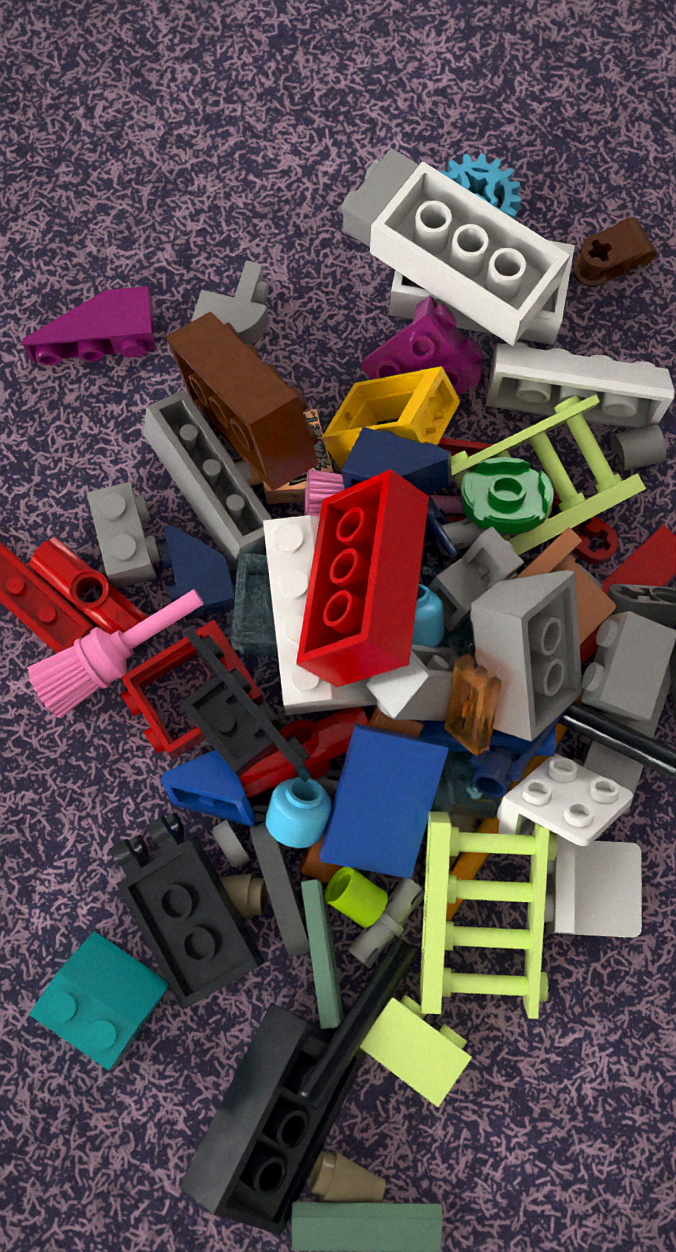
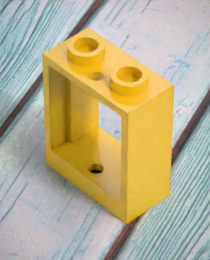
(418, 398)

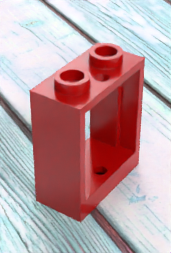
(162, 664)

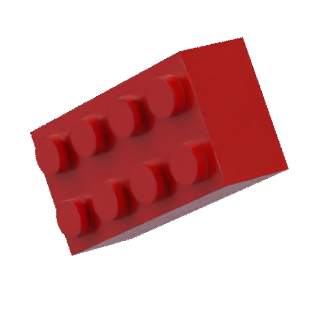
(364, 581)

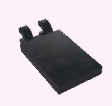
(184, 912)

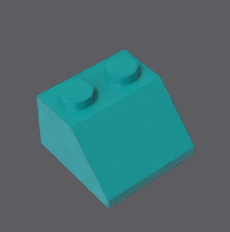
(100, 1000)

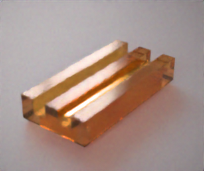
(478, 710)

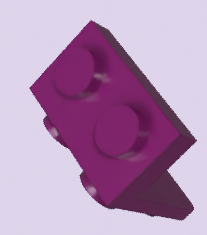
(426, 344)

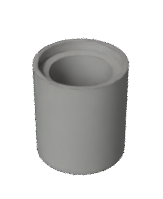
(639, 447)

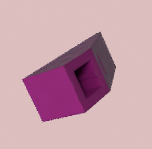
(101, 326)

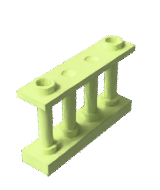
(574, 506)
(442, 935)

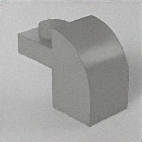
(245, 310)
(480, 568)

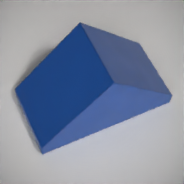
(209, 788)

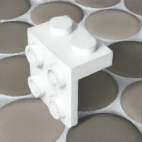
(564, 801)
(594, 889)

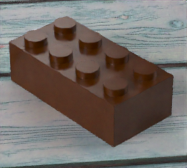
(245, 399)

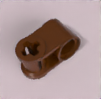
(613, 253)

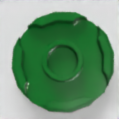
(506, 495)

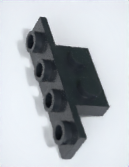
(232, 721)

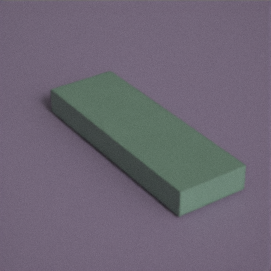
(322, 954)
(366, 1227)

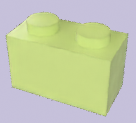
(415, 1050)

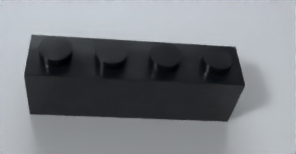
(262, 1132)

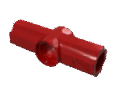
(72, 575)
(322, 742)

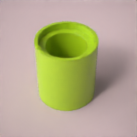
(356, 896)

